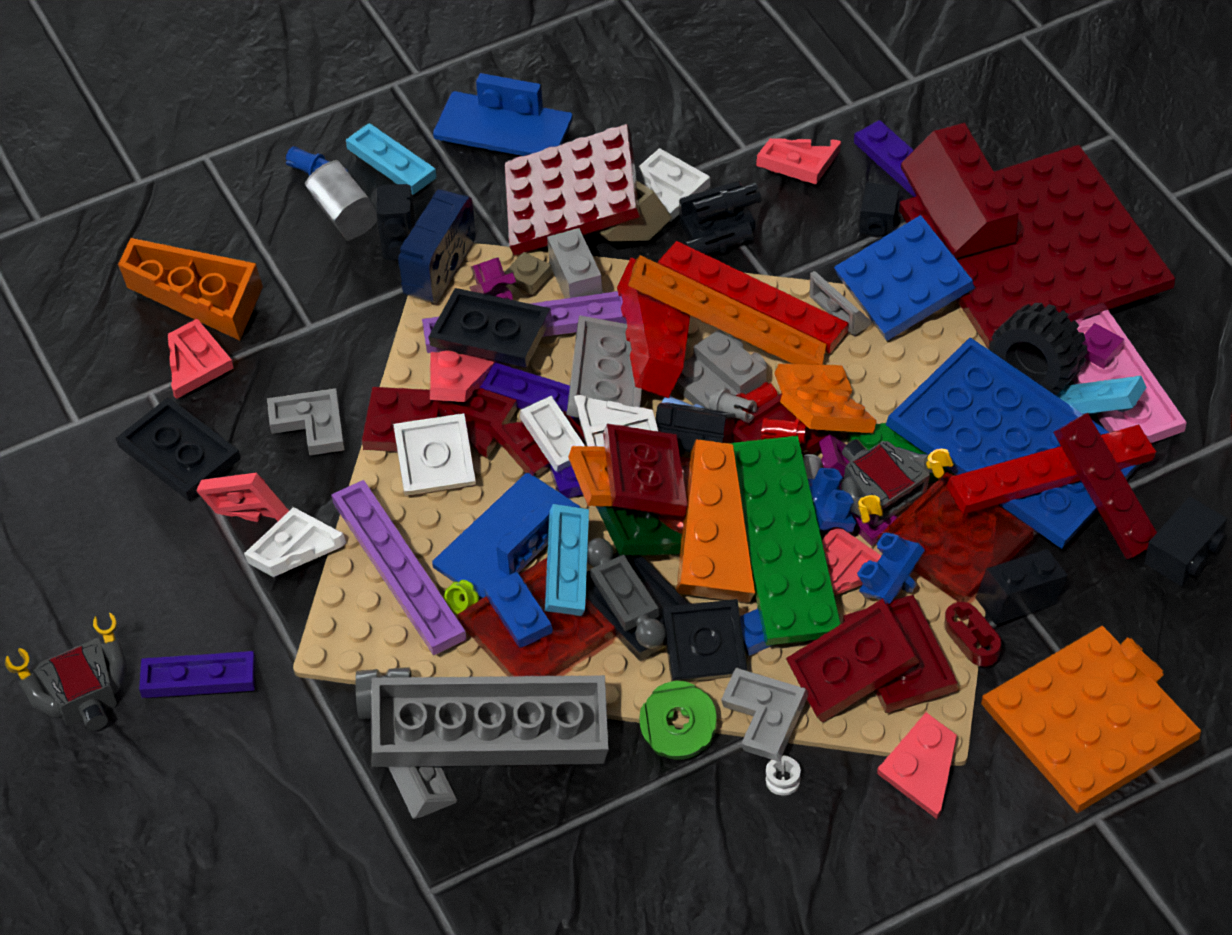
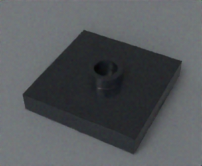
(704, 640)

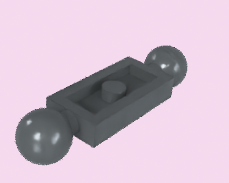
(625, 593)

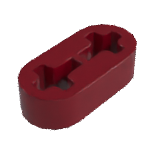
(977, 630)

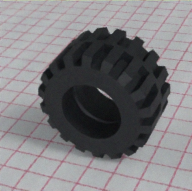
(1049, 332)

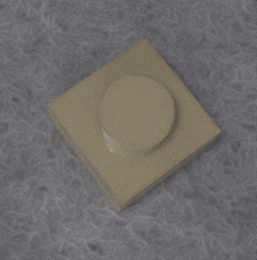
(529, 272)

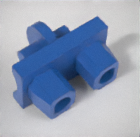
(831, 503)
(893, 569)

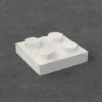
(434, 454)

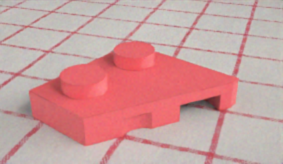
(798, 158)
(456, 375)

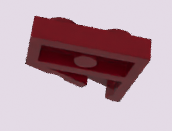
(479, 412)
(522, 446)

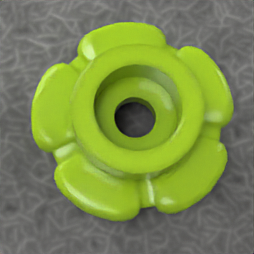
(454, 596)

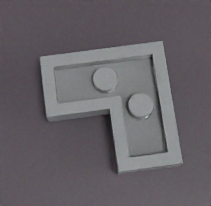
(312, 411)
(773, 708)

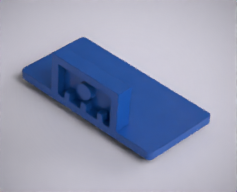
(502, 117)
(503, 536)

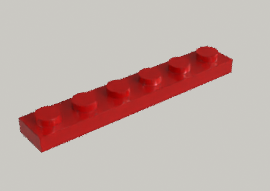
(755, 294)
(1040, 471)

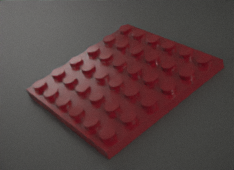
(1069, 251)

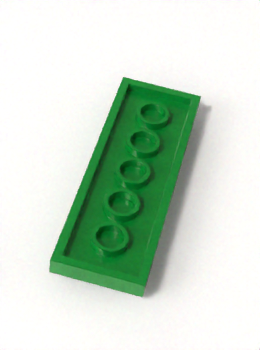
(784, 542)

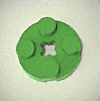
(660, 708)

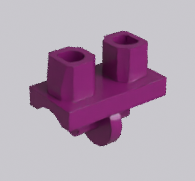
(491, 279)

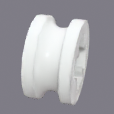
(783, 787)

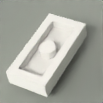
(551, 431)

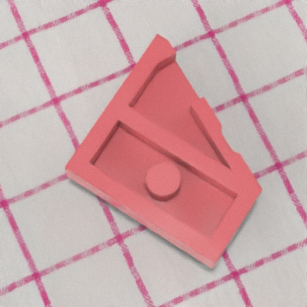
(195, 358)
(242, 497)
(845, 558)
(922, 764)

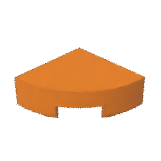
(1141, 660)

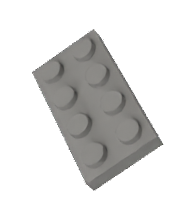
(602, 364)

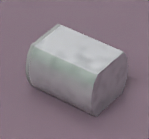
(342, 199)

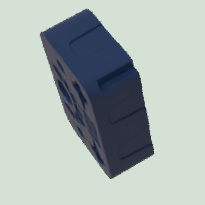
(437, 246)

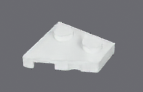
(671, 179)
(596, 413)
(293, 542)

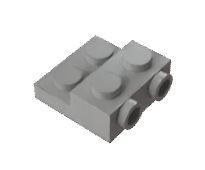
(720, 364)

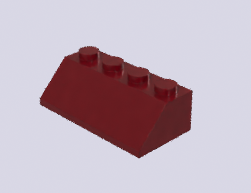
(961, 192)

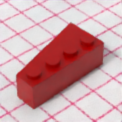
(655, 335)

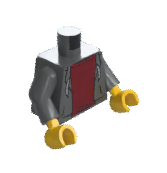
(888, 478)
(77, 682)

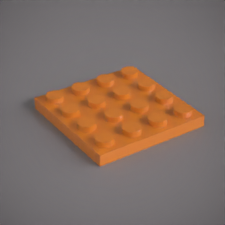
(1090, 719)

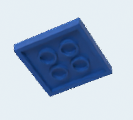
(904, 277)

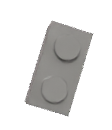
(573, 264)

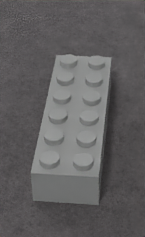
(488, 721)

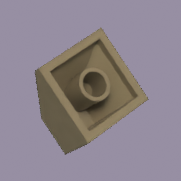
(651, 220)

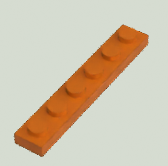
(725, 313)

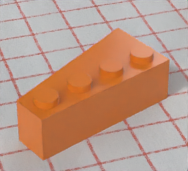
(195, 283)
(714, 536)

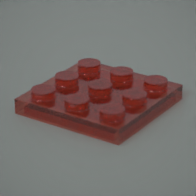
(957, 543)
(568, 643)

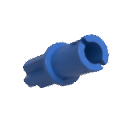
(304, 160)

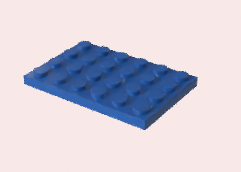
(993, 415)

